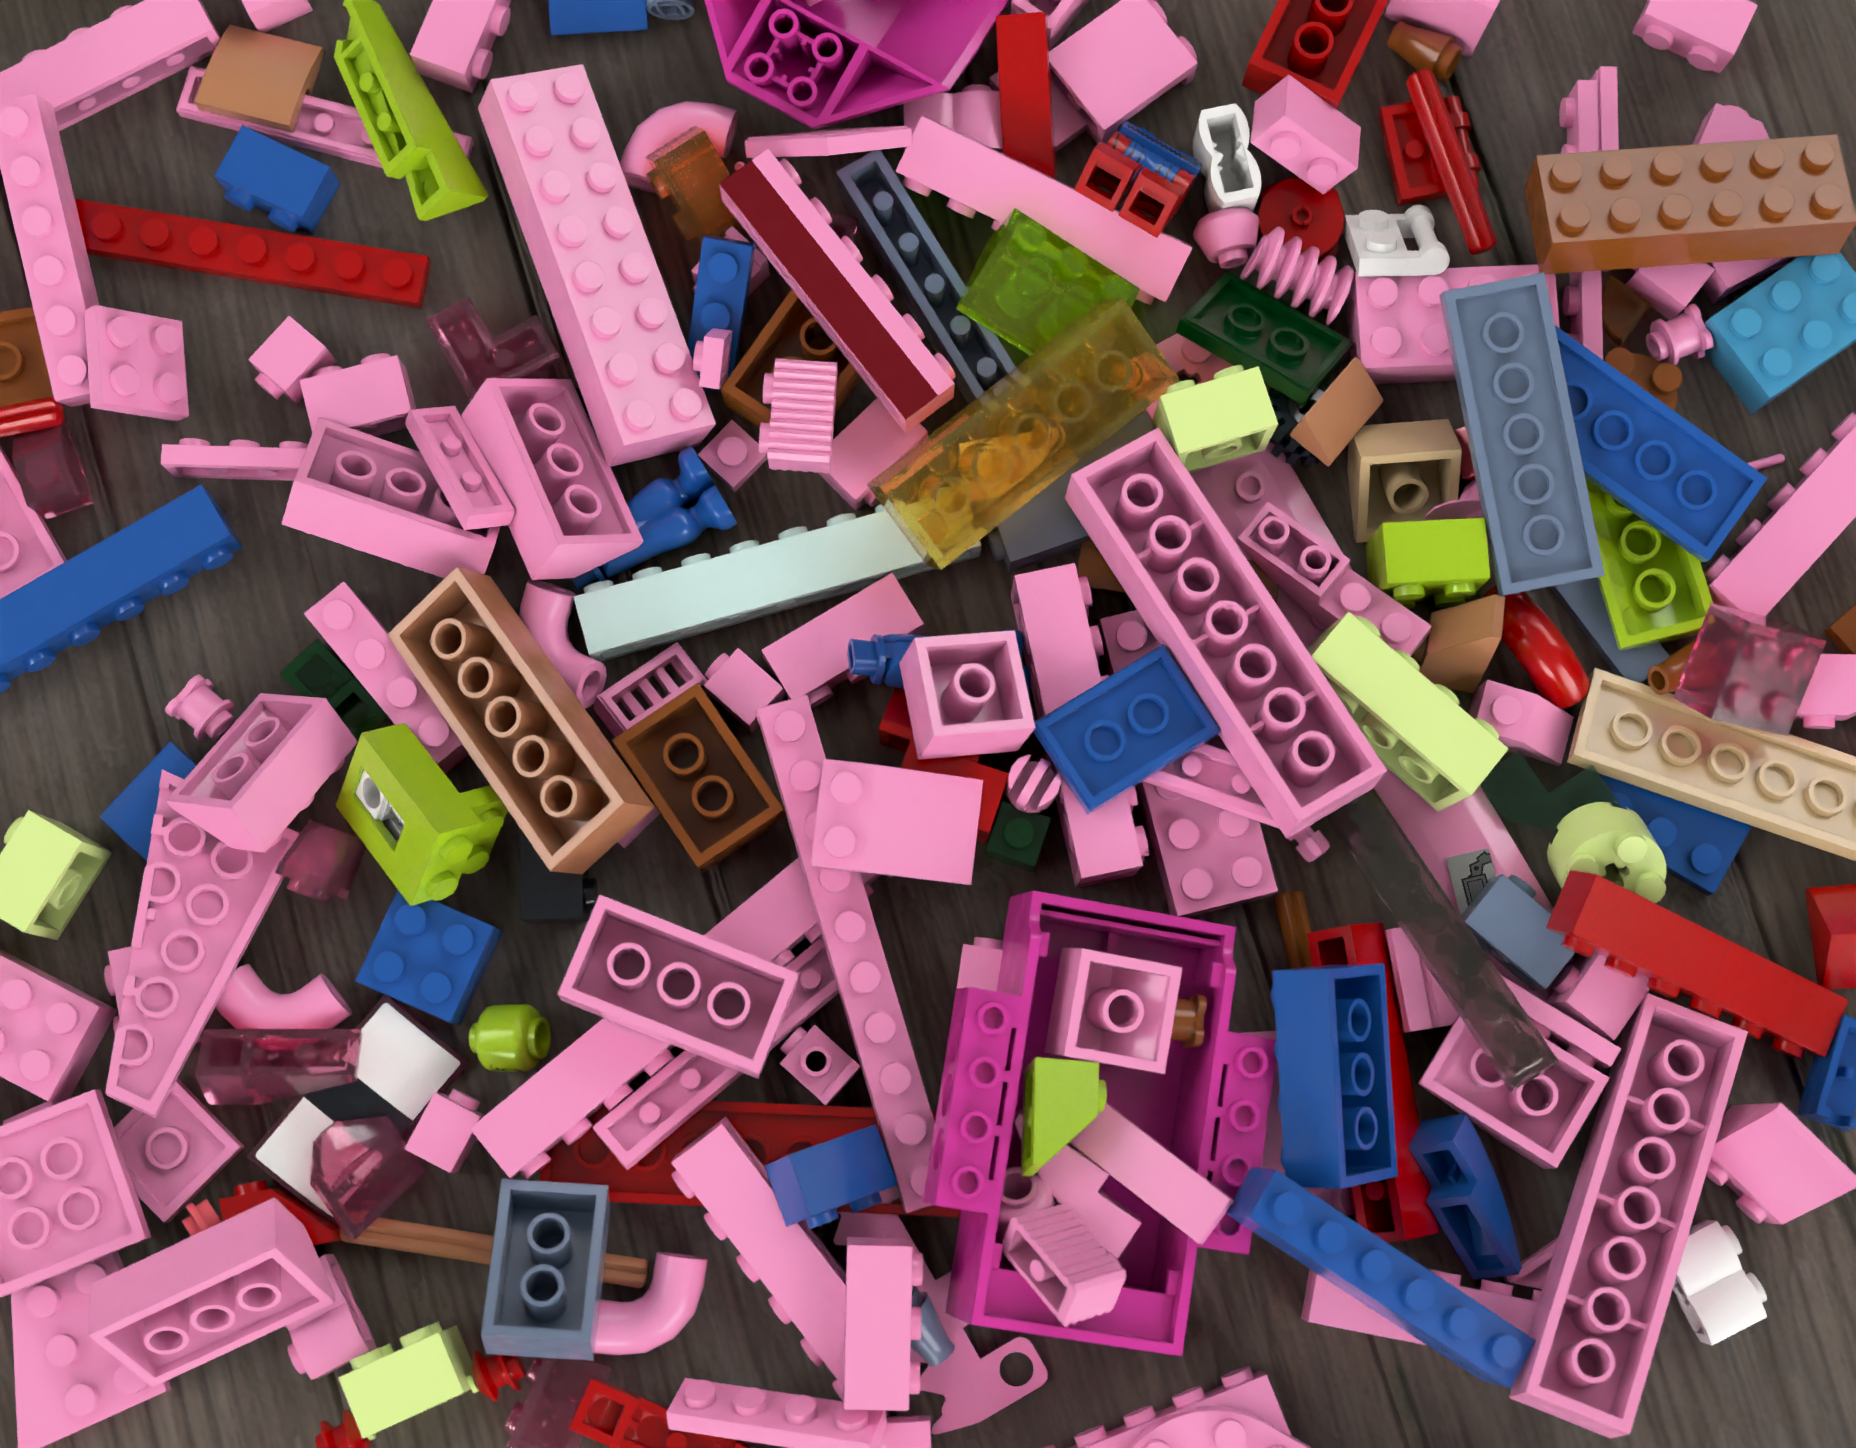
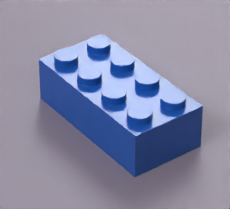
(1334, 1075)

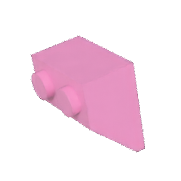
(1113, 1009)

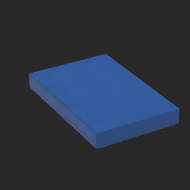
(1125, 729)

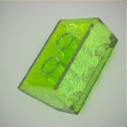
(1036, 284)

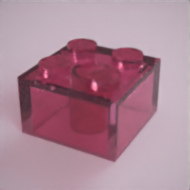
(1749, 669)

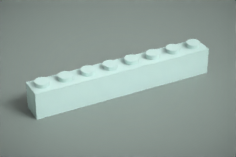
(746, 583)

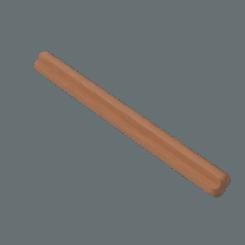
(475, 1248)

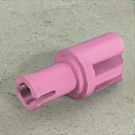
(1032, 785)

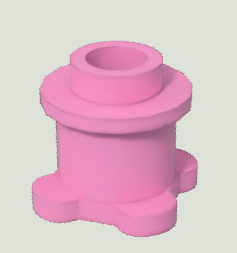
(1679, 337)
(202, 709)

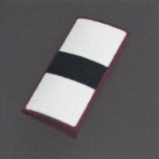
(396, 1078)

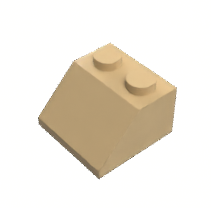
(1401, 472)

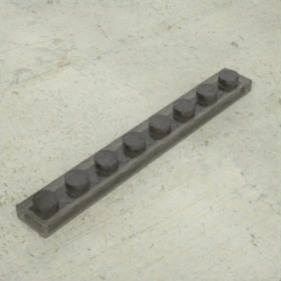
(1443, 940)

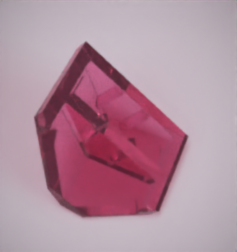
(361, 1170)

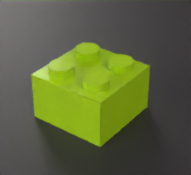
(1429, 560)

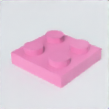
(136, 363)
(175, 1152)

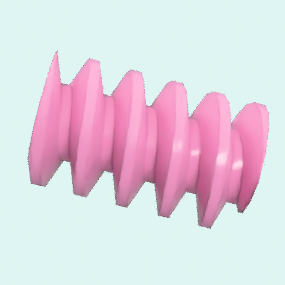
(1300, 274)

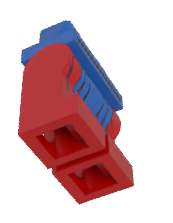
(1145, 171)

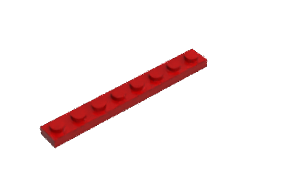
(254, 254)

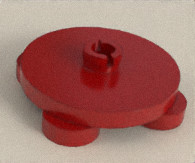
(1302, 213)

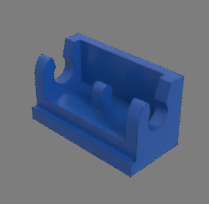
(1831, 1082)

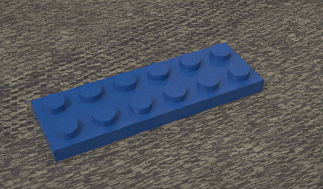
(1654, 456)

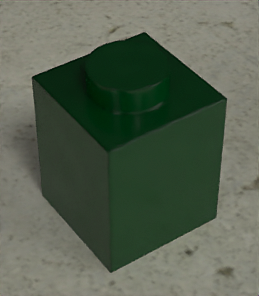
(1017, 837)

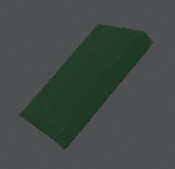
(1261, 331)

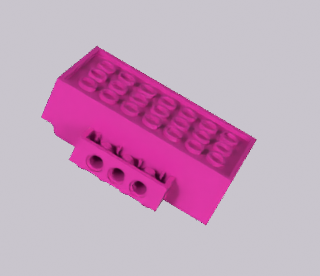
(1203, 1110)

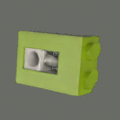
(415, 815)

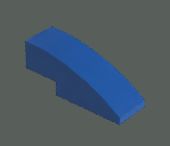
(1466, 1196)

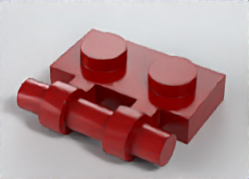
(1409, 154)

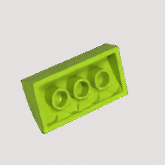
(1649, 582)

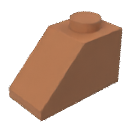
(1461, 643)

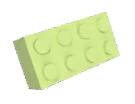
(1405, 716)

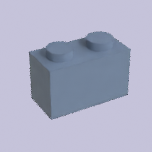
(1515, 931)

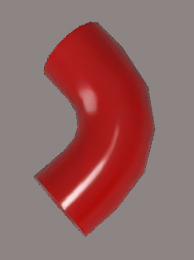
(1542, 651)

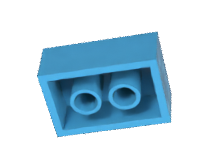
(1785, 328)

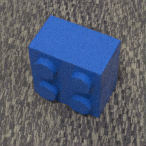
(429, 957)

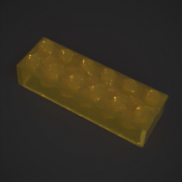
(1024, 432)

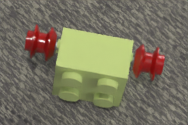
(406, 1382)

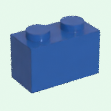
(276, 181)
(831, 1175)

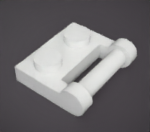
(1379, 246)

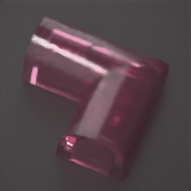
(477, 356)

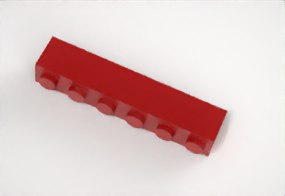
(1695, 963)
(1393, 1206)

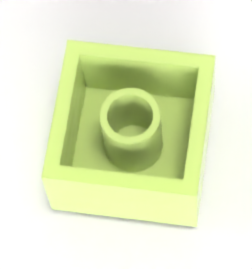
(1217, 418)
(46, 874)

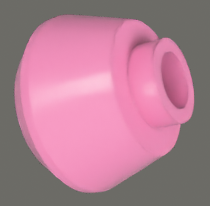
(1227, 236)

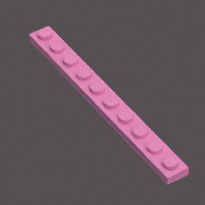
(854, 955)

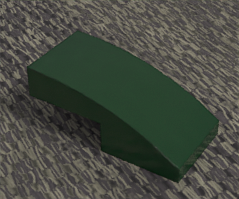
(322, 675)

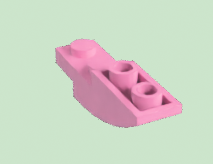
(1323, 582)

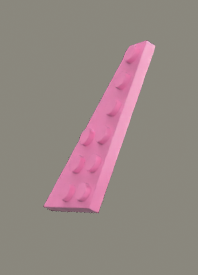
(187, 939)
(60, 1371)

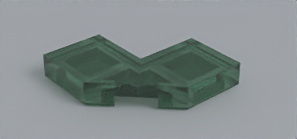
(1526, 801)

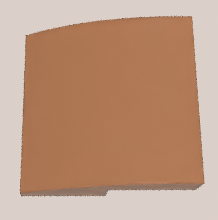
(259, 78)

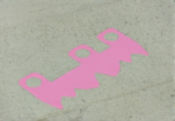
(969, 1383)

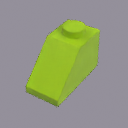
(1057, 1105)

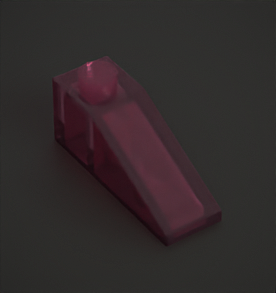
(274, 1063)

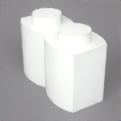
(1228, 166)
(1713, 1285)

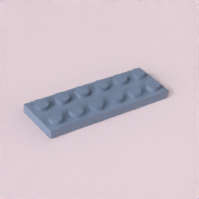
(1521, 434)

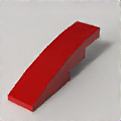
(1026, 90)

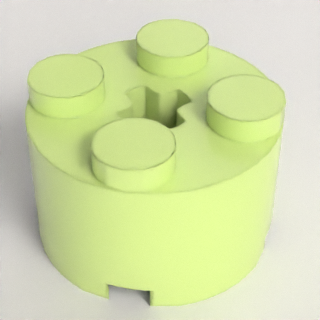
(1611, 845)

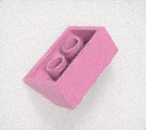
(264, 770)

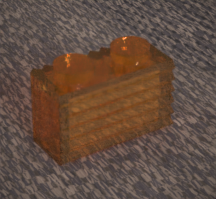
(690, 175)

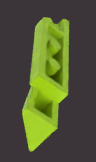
(403, 116)

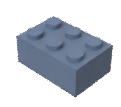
(546, 1270)

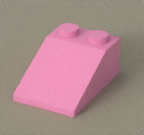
(896, 822)
(1533, 1119)
(1775, 1164)

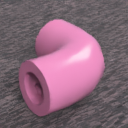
(670, 122)
(546, 614)
(252, 1005)
(659, 1313)

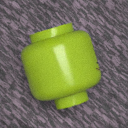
(510, 1038)

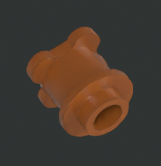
(1189, 1021)

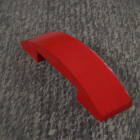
(633, 1421)

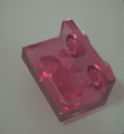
(552, 1403)

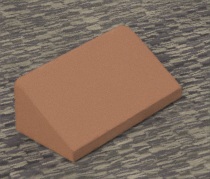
(1338, 413)

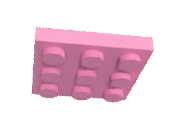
(63, 1192)

